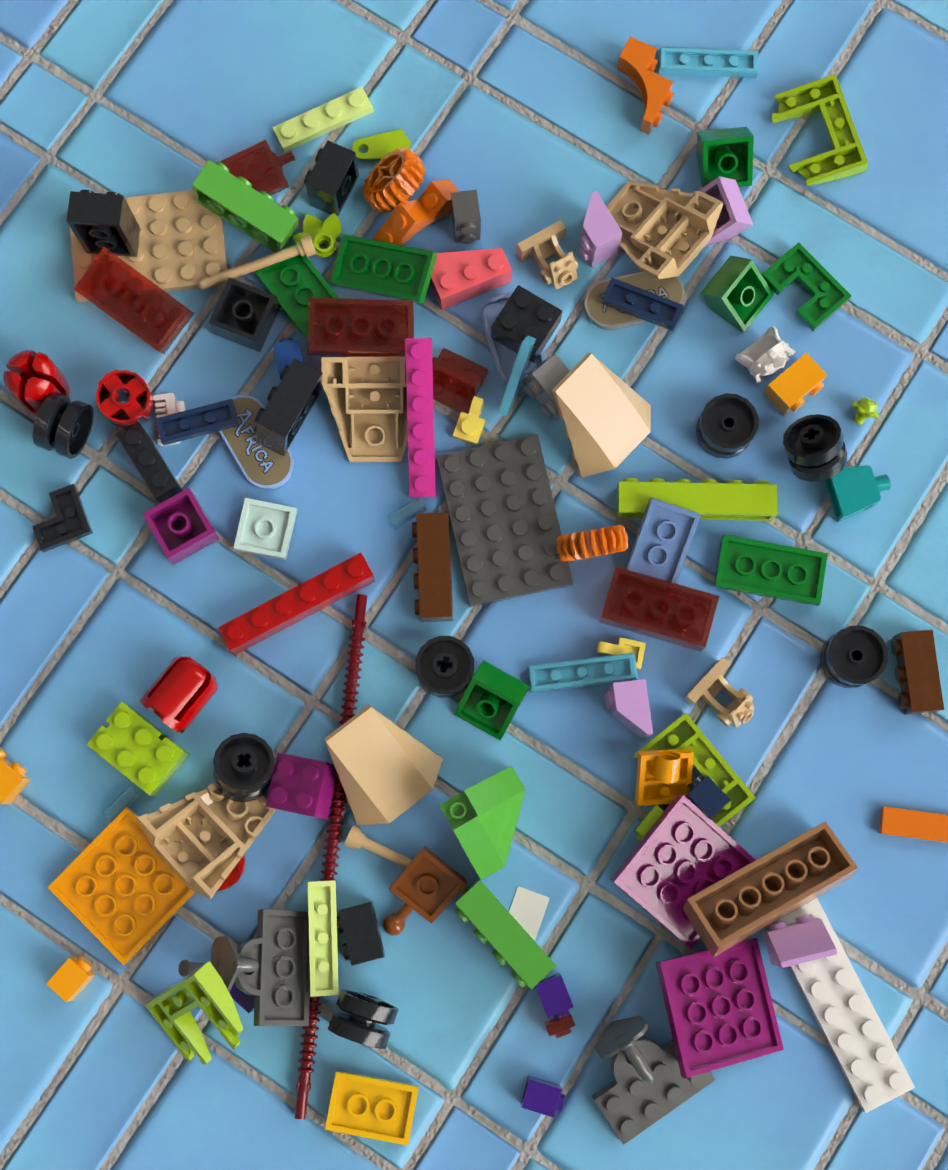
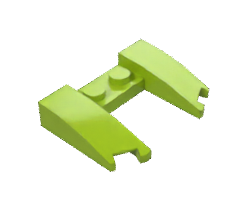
(847, 153)
(686, 735)
(202, 989)

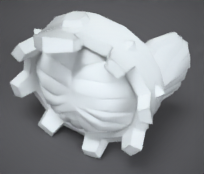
(765, 355)

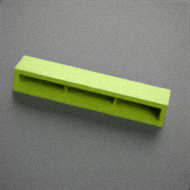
(709, 498)

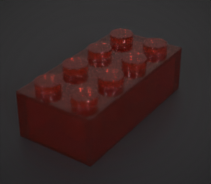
(133, 301)
(358, 327)
(659, 609)

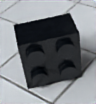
(331, 178)
(244, 314)
(523, 317)

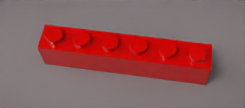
(297, 604)

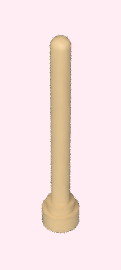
(303, 247)
(357, 839)

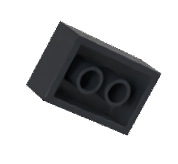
(103, 222)
(287, 406)

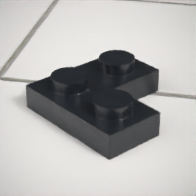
(70, 520)

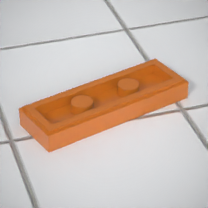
(914, 824)

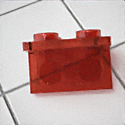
(456, 380)

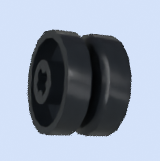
(736, 414)
(63, 425)
(815, 448)
(444, 651)
(869, 652)
(243, 767)
(361, 1024)

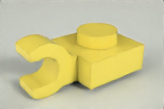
(470, 425)
(623, 647)

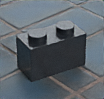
(360, 933)

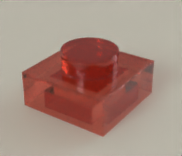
(560, 1026)

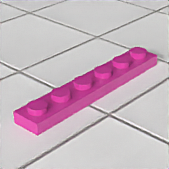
(420, 417)

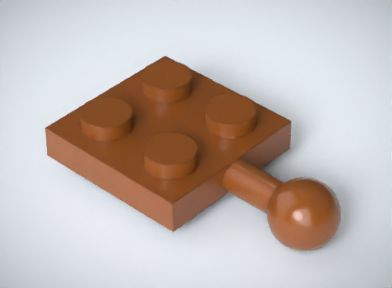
(425, 887)

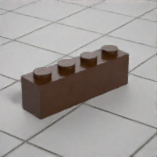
(434, 567)

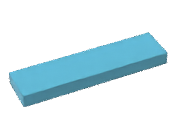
(708, 62)
(582, 672)

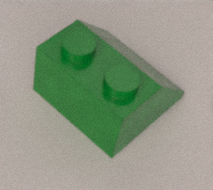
(726, 155)
(737, 292)
(491, 700)

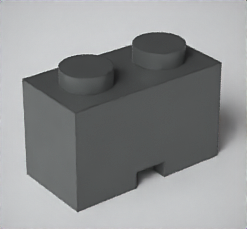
(466, 216)

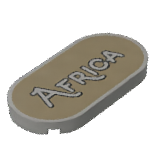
(613, 319)

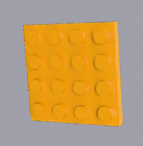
(121, 888)

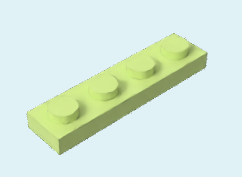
(323, 119)
(323, 938)

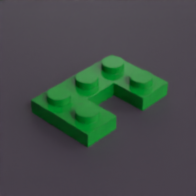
(825, 290)

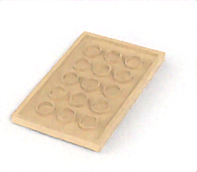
(176, 242)

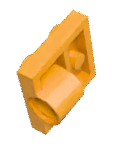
(663, 775)

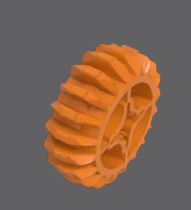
(393, 180)
(592, 543)

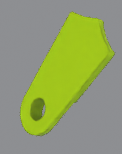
(381, 144)

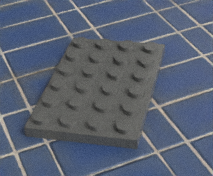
(503, 520)

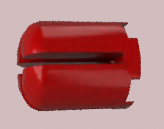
(33, 379)
(137, 391)
(180, 692)

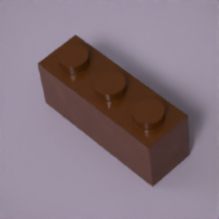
(917, 672)

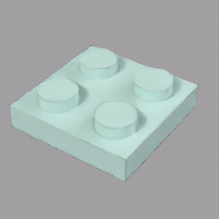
(265, 529)

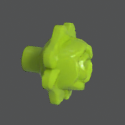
(865, 409)

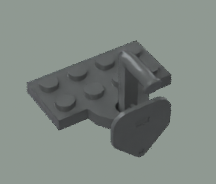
(275, 967)
(646, 1083)

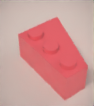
(468, 274)

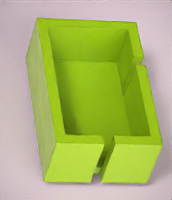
(137, 750)

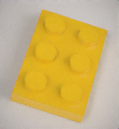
(372, 1107)

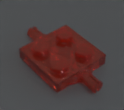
(260, 167)

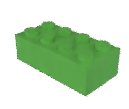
(244, 207)
(505, 934)

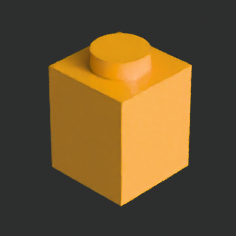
(71, 978)

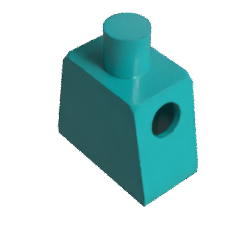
(855, 490)

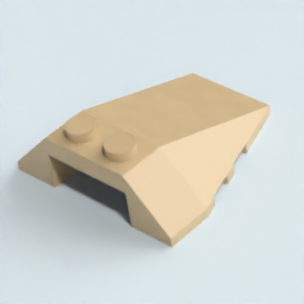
(663, 227)
(368, 405)

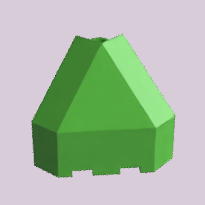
(486, 819)

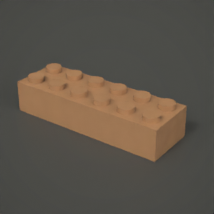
(769, 888)

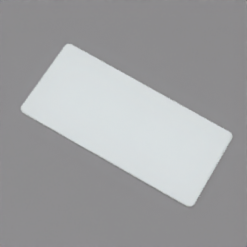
(528, 910)

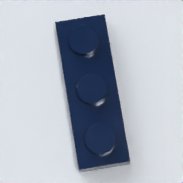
(642, 304)
(197, 422)

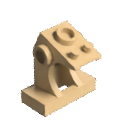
(545, 245)
(738, 711)

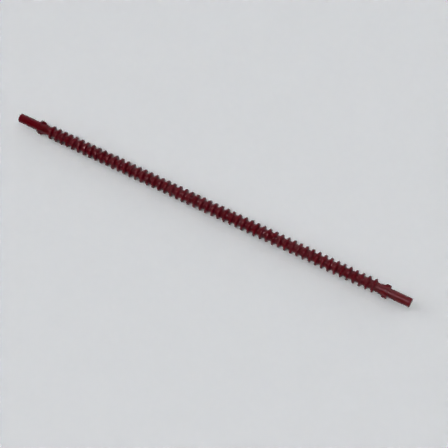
(358, 625)

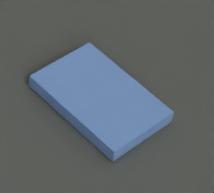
(662, 540)

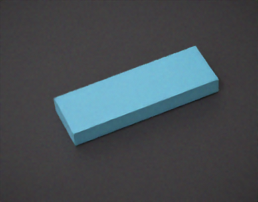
(516, 375)

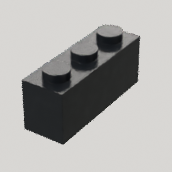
(149, 462)

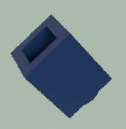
(707, 795)

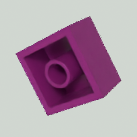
(180, 526)
(302, 786)

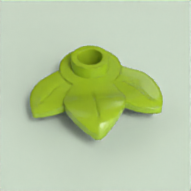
(321, 233)

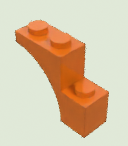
(638, 64)
(417, 214)

